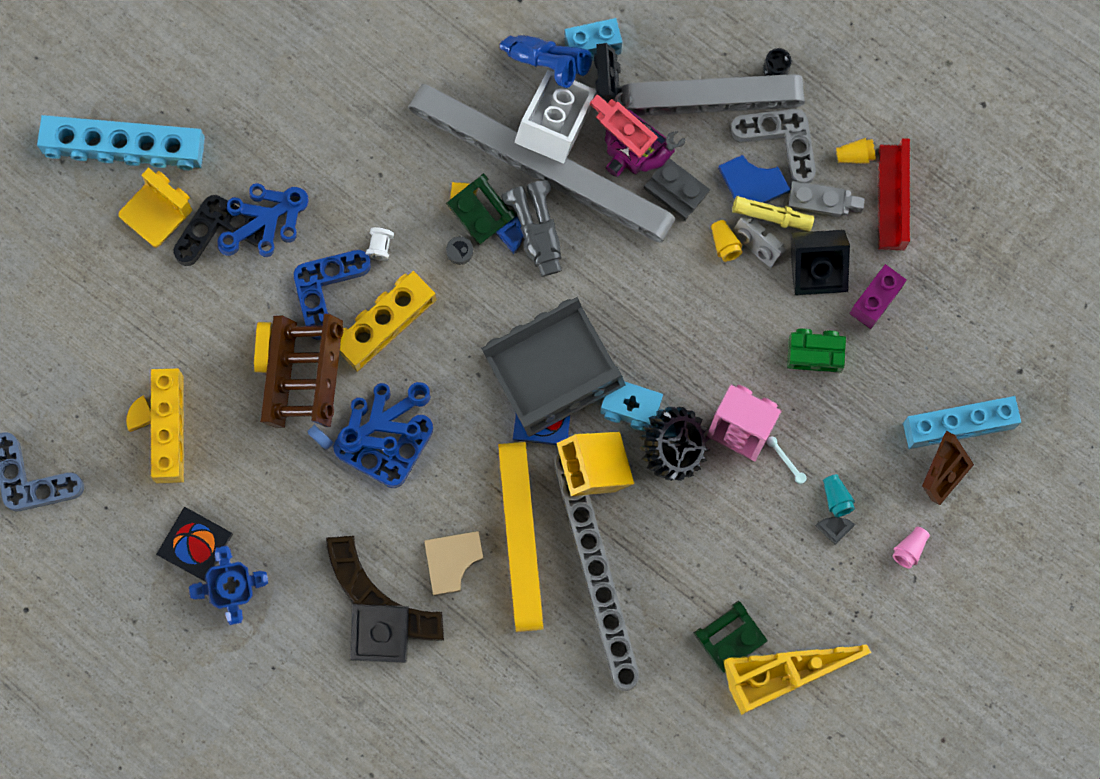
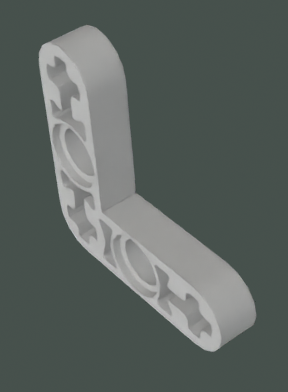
(789, 133)

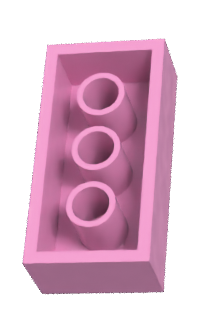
(743, 422)

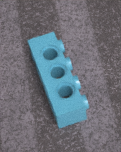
(962, 422)

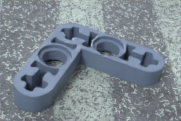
(29, 489)

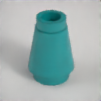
(838, 497)

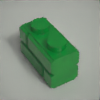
(816, 351)

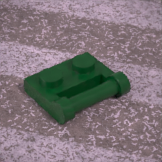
(473, 213)
(735, 645)

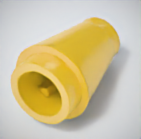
(857, 152)
(726, 242)

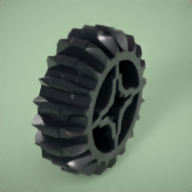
(670, 460)

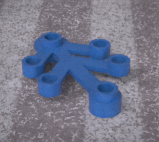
(265, 217)
(382, 421)

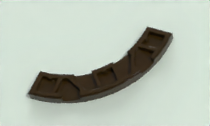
(361, 590)

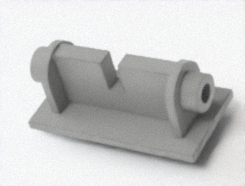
(765, 248)

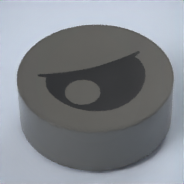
(459, 250)

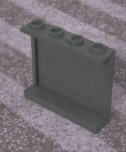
(553, 366)

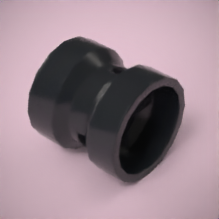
(778, 59)

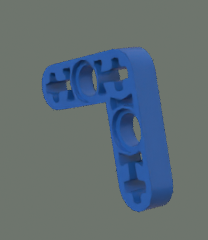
(314, 286)
(393, 461)

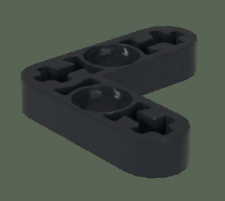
(212, 221)

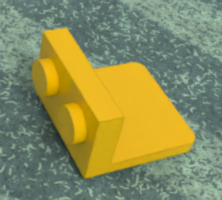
(156, 208)

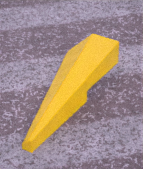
(766, 677)

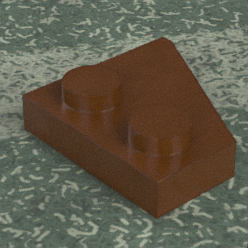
(947, 468)

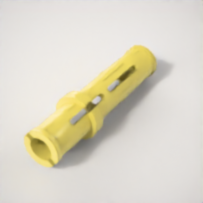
(778, 215)

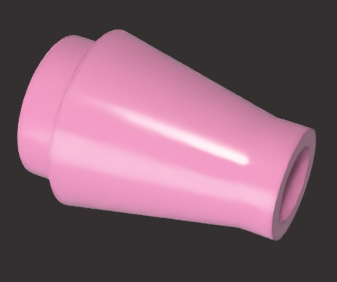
(910, 549)

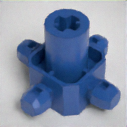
(218, 576)

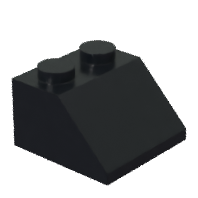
(820, 262)

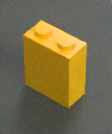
(595, 463)

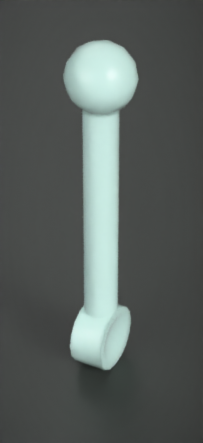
(800, 478)

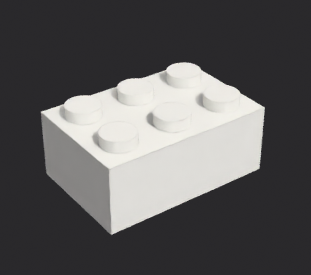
(555, 118)

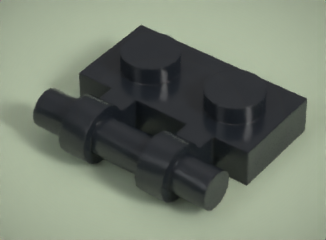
(608, 68)

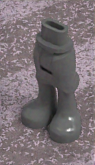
(540, 239)

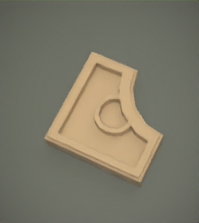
(449, 560)

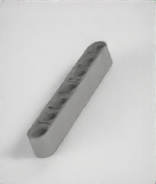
(714, 95)

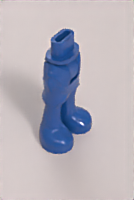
(537, 52)

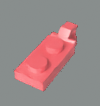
(623, 125)

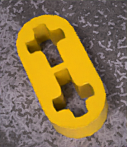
(262, 346)

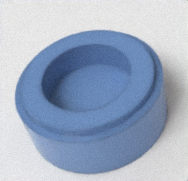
(320, 437)

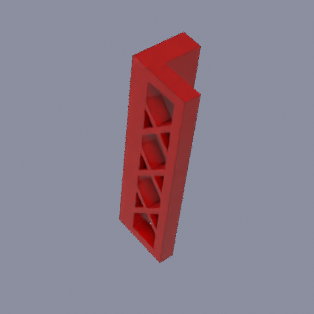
(894, 196)

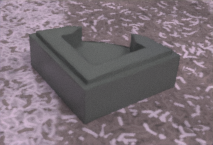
(835, 528)

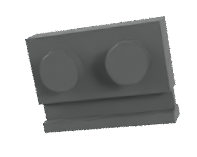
(676, 189)

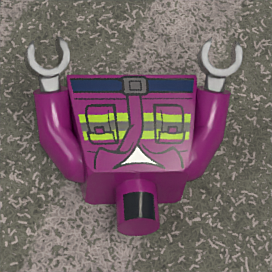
(652, 159)

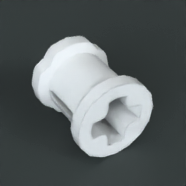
(379, 243)

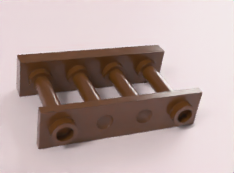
(279, 370)

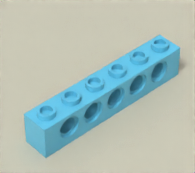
(55, 129)

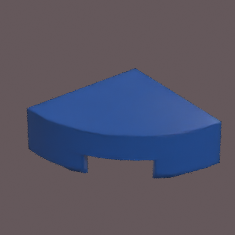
(511, 234)

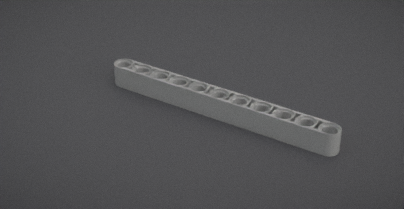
(567, 177)

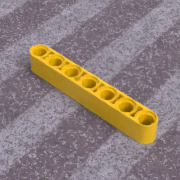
(520, 537)

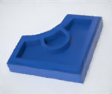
(753, 182)

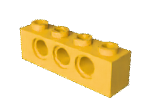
(410, 286)
(167, 425)

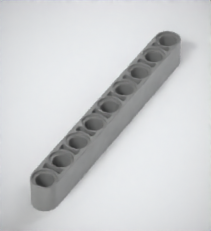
(597, 583)

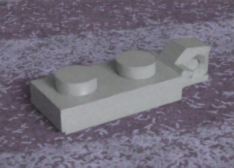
(823, 200)

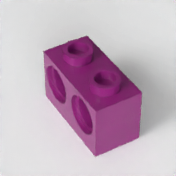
(878, 296)

